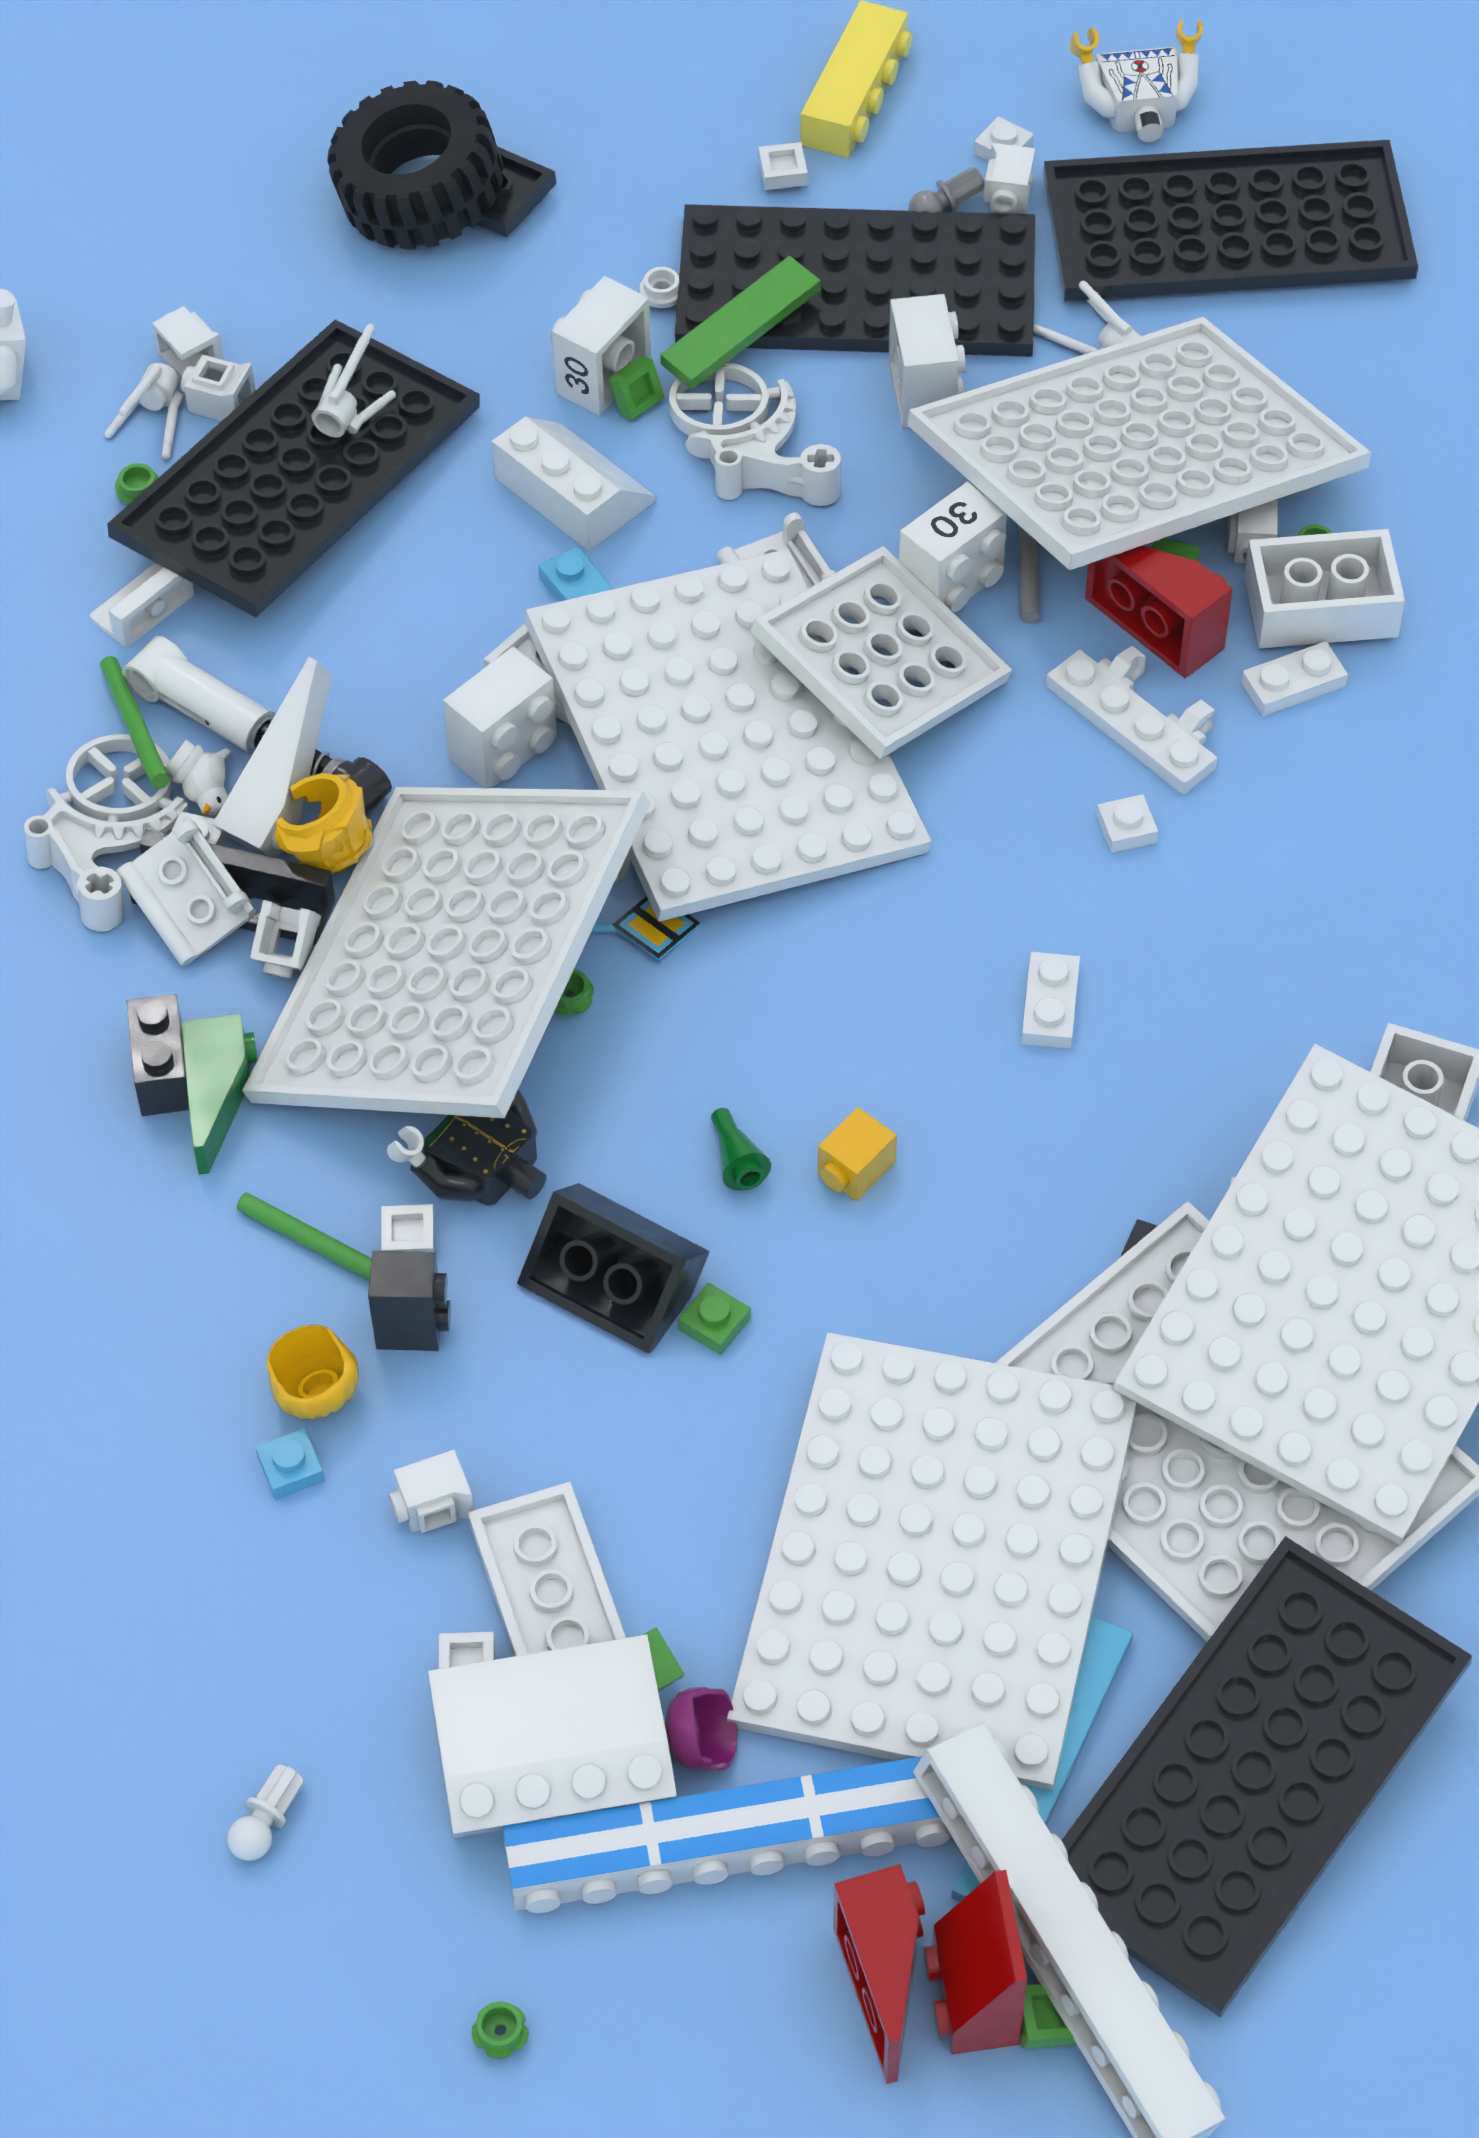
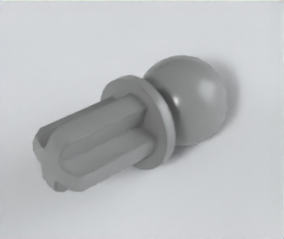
(949, 193)

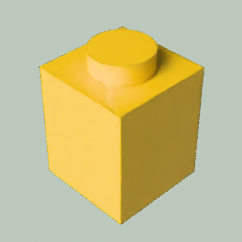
(856, 1154)

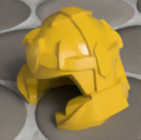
(338, 834)

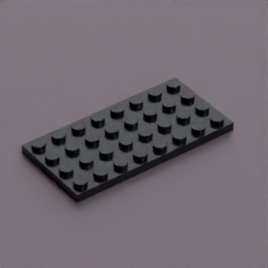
(1229, 220)
(862, 263)
(275, 491)
(1257, 1771)

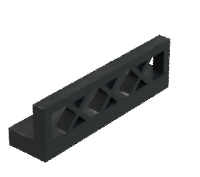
(270, 880)

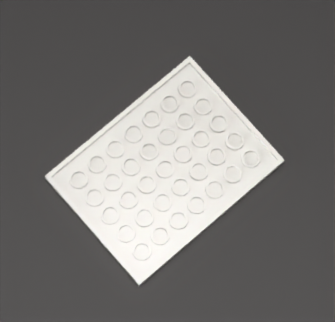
(1137, 441)
(733, 751)
(448, 950)
(1332, 1300)
(1185, 1509)
(935, 1556)

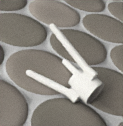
(1113, 333)
(154, 391)
(337, 406)

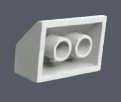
(567, 480)

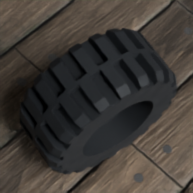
(406, 126)

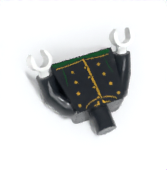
(475, 1156)

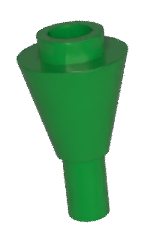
(741, 1160)

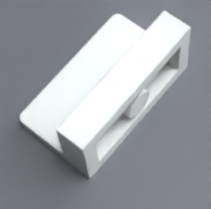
(142, 604)

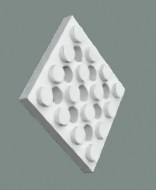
(880, 676)

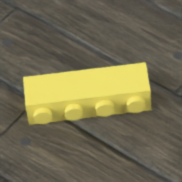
(855, 79)

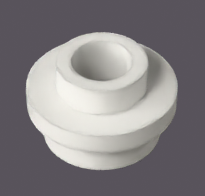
(660, 287)

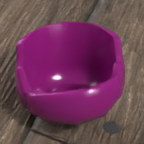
(699, 1729)

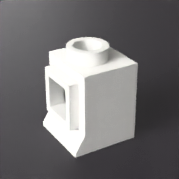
(1009, 179)
(183, 339)
(215, 385)
(1251, 524)
(270, 923)
(431, 1493)

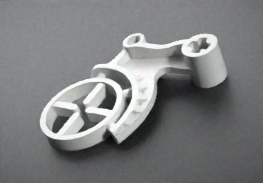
(747, 449)
(75, 838)

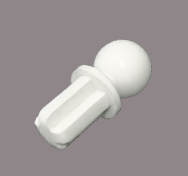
(251, 1835)

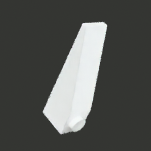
(277, 763)

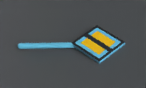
(645, 931)

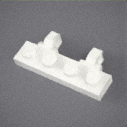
(1107, 699)

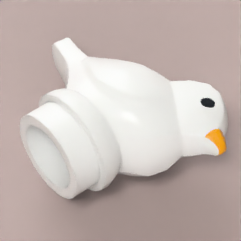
(201, 776)

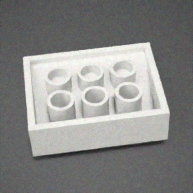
(551, 1734)

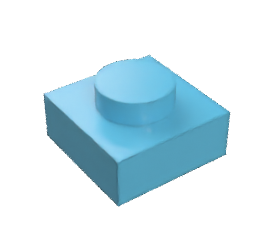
(290, 1463)

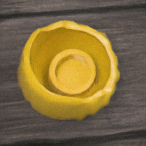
(311, 1372)

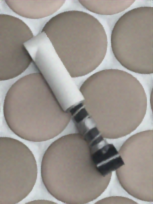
(166, 675)

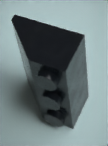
(611, 1266)

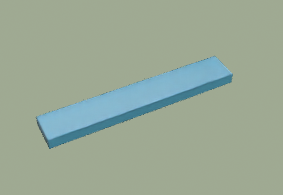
(1100, 1664)

